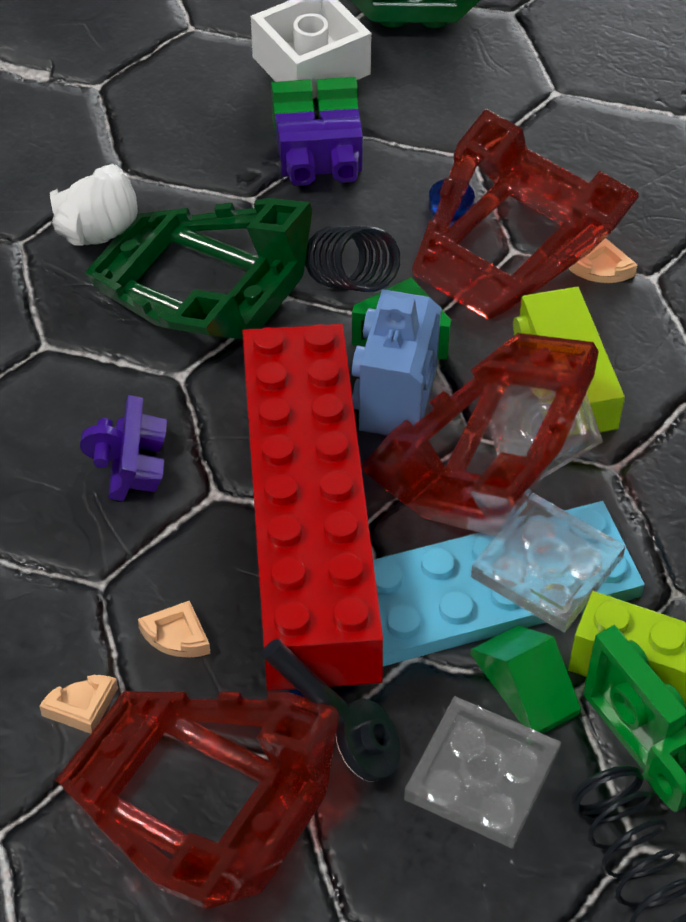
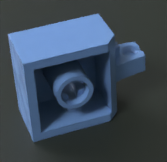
(396, 362)

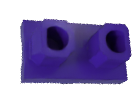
(122, 447)

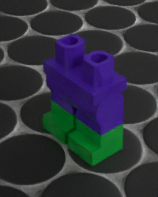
(319, 145)

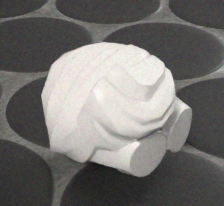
(95, 207)

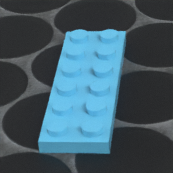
(436, 605)

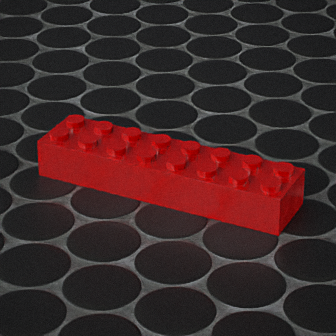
(311, 506)

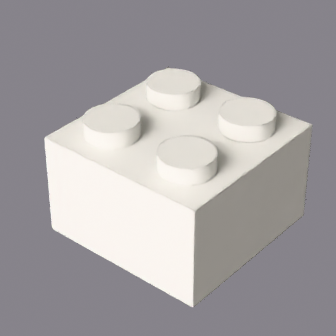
(310, 42)

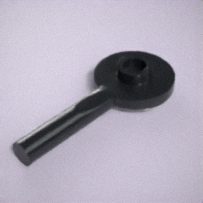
(363, 729)

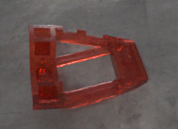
(582, 208)
(486, 502)
(291, 787)

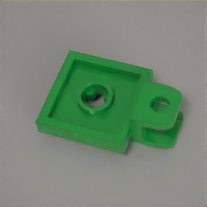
(640, 712)

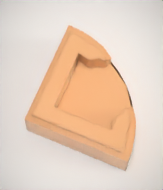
(605, 265)
(175, 631)
(80, 703)

